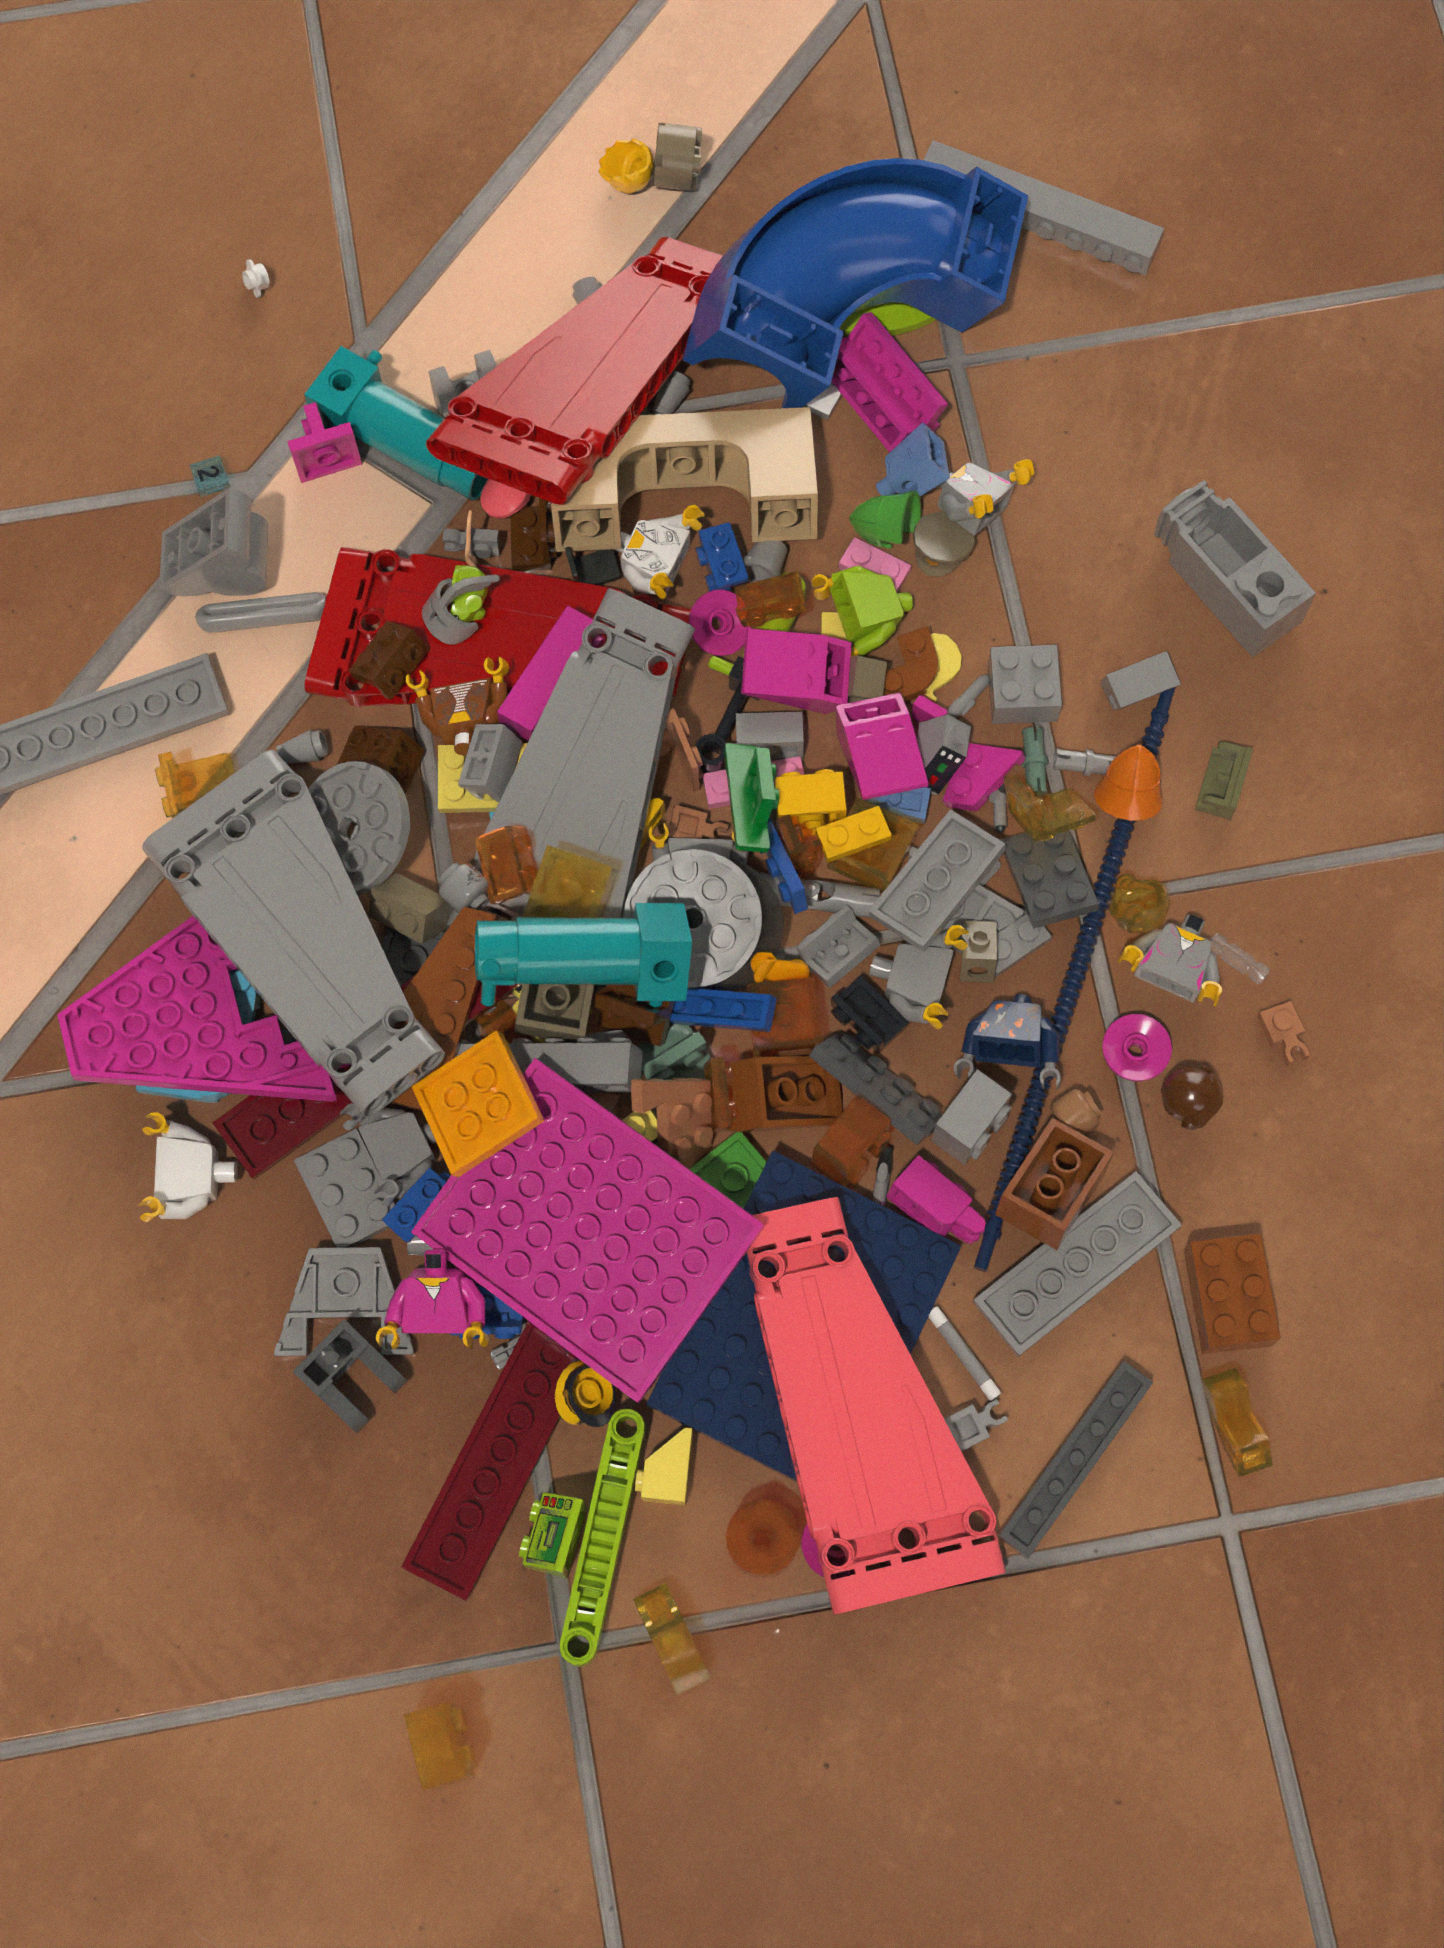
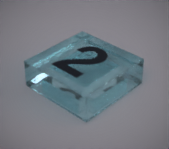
(210, 476)

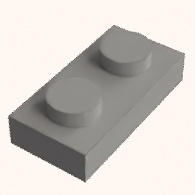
(1018, 942)

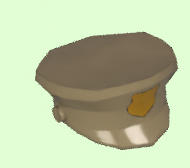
(940, 544)

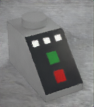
(942, 748)

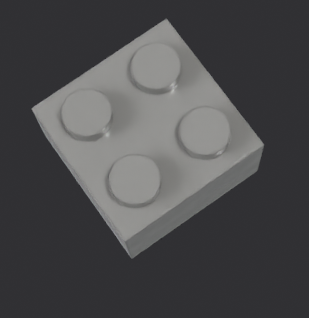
(1024, 684)
(971, 1117)

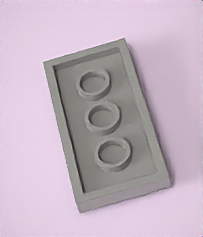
(937, 880)

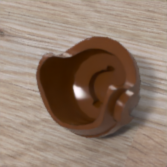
(1192, 1096)

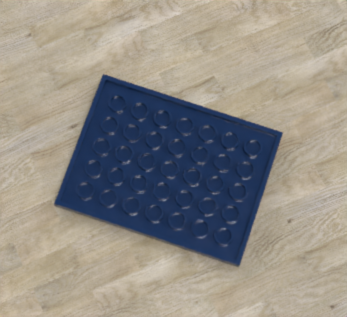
(722, 1372)

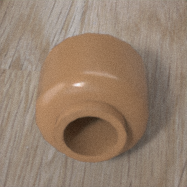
(1076, 1111)

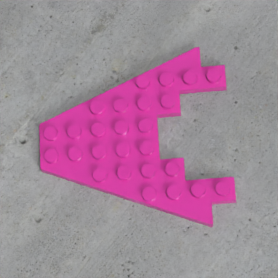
(179, 1026)

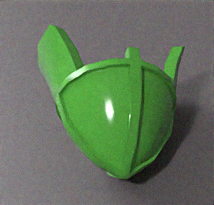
(887, 518)

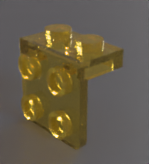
(190, 780)

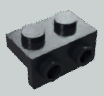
(868, 1014)

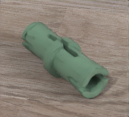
(1034, 760)

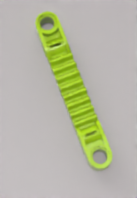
(602, 1537)

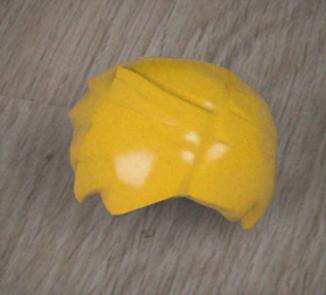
(627, 165)

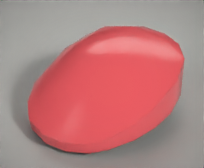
(502, 500)

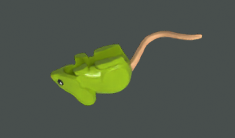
(468, 605)

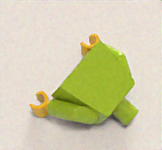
(865, 605)

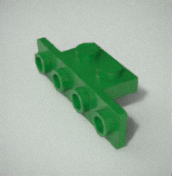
(750, 794)

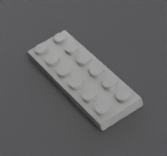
(1093, 1255)

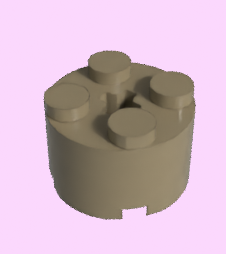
(677, 156)

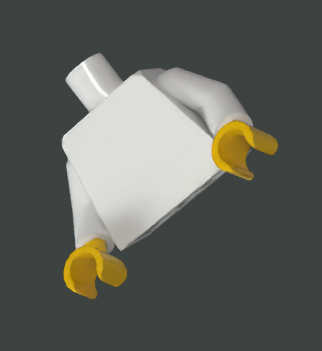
(184, 1171)

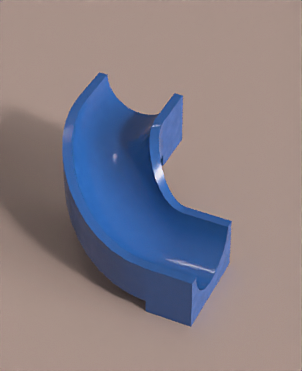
(852, 243)

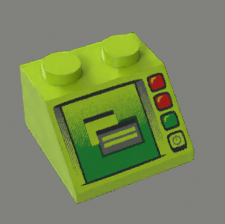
(554, 1534)

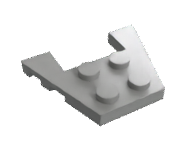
(340, 1286)

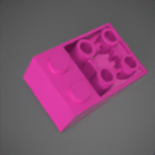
(796, 669)
(880, 746)

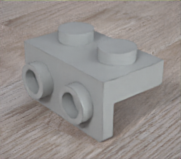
(837, 946)

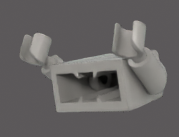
(396, 1146)

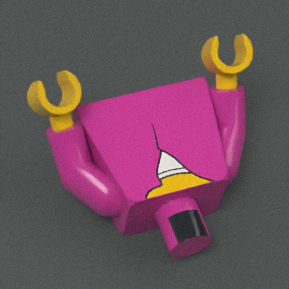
(436, 1302)

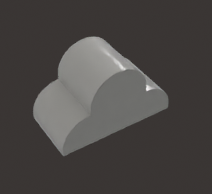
(216, 549)

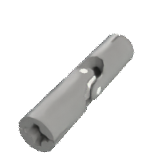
(856, 897)

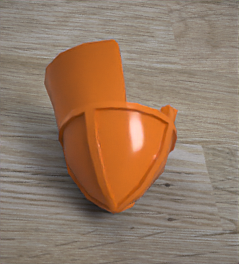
(1131, 786)

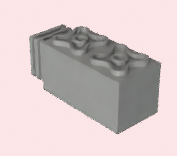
(1233, 567)

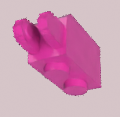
(936, 1201)

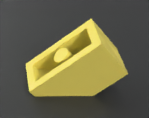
(667, 1471)

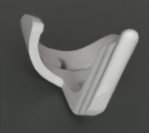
(444, 625)

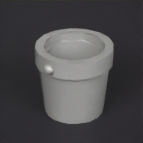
(764, 560)

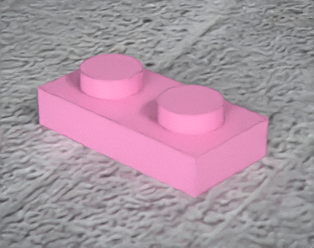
(875, 560)

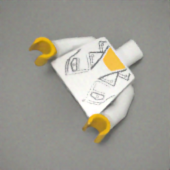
(657, 551)

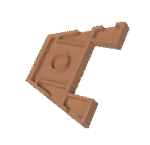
(682, 1114)

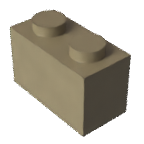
(409, 908)

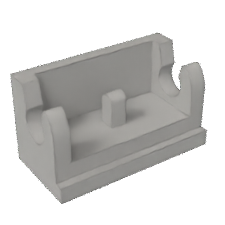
(1140, 681)
(773, 730)
(490, 761)

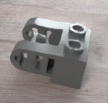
(333, 1359)

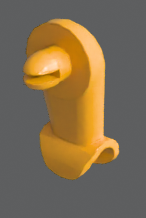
(772, 969)

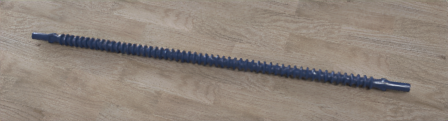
(1084, 948)

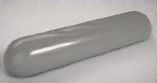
(261, 612)

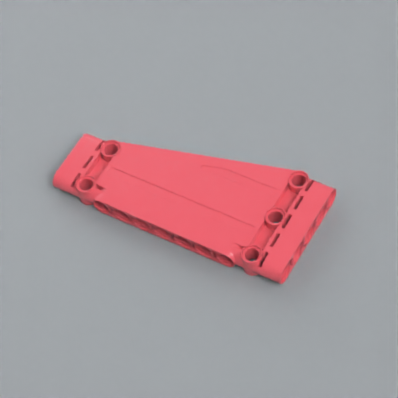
(862, 1421)

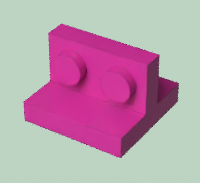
(323, 449)

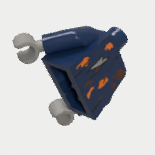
(1011, 1035)

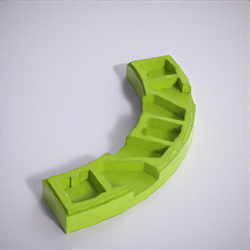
(894, 316)

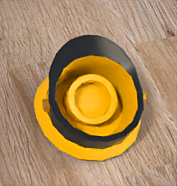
(584, 1396)

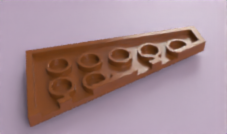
(445, 990)

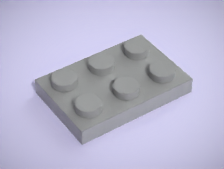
(343, 1188)

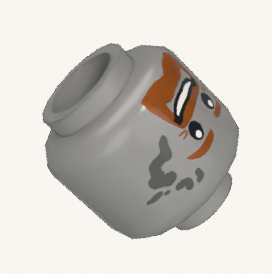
(463, 887)

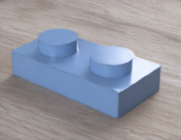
(907, 804)

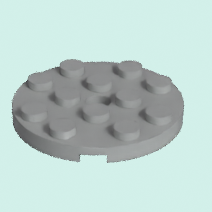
(382, 815)
(723, 897)

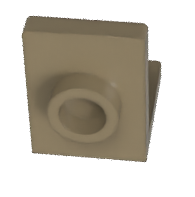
(980, 951)

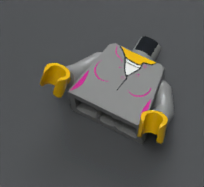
(979, 496)
(1177, 960)

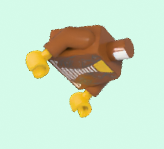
(455, 709)

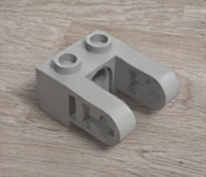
(446, 389)

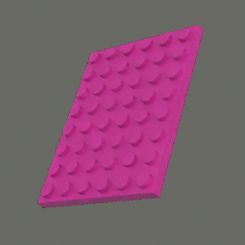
(592, 1235)

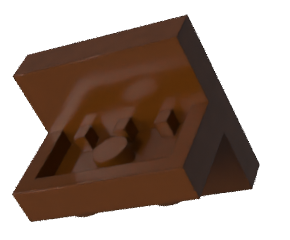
(635, 1018)

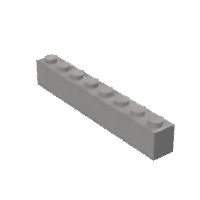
(1067, 216)

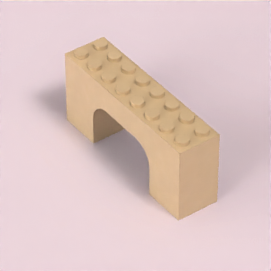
(753, 451)

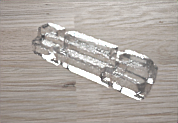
(1239, 959)

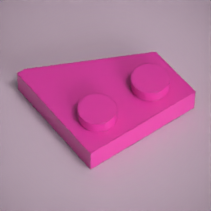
(980, 776)

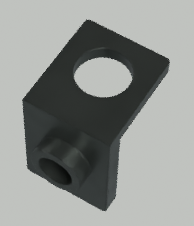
(594, 567)

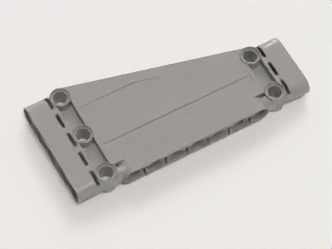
(597, 747)
(295, 927)

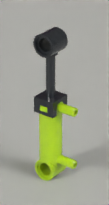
(716, 741)

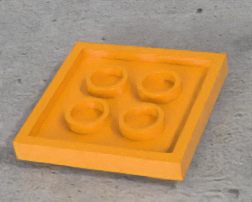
(477, 1103)

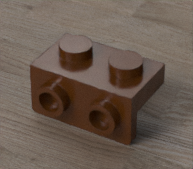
(389, 658)

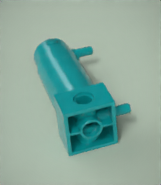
(385, 419)
(640, 952)

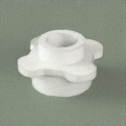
(255, 277)

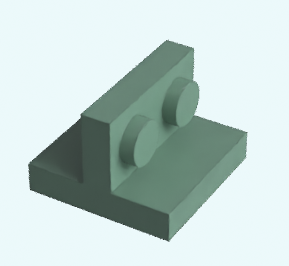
(678, 1058)

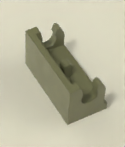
(1224, 780)

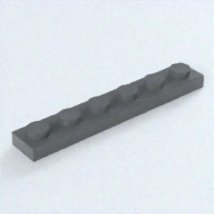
(1075, 1459)

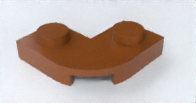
(919, 667)

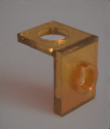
(500, 1019)

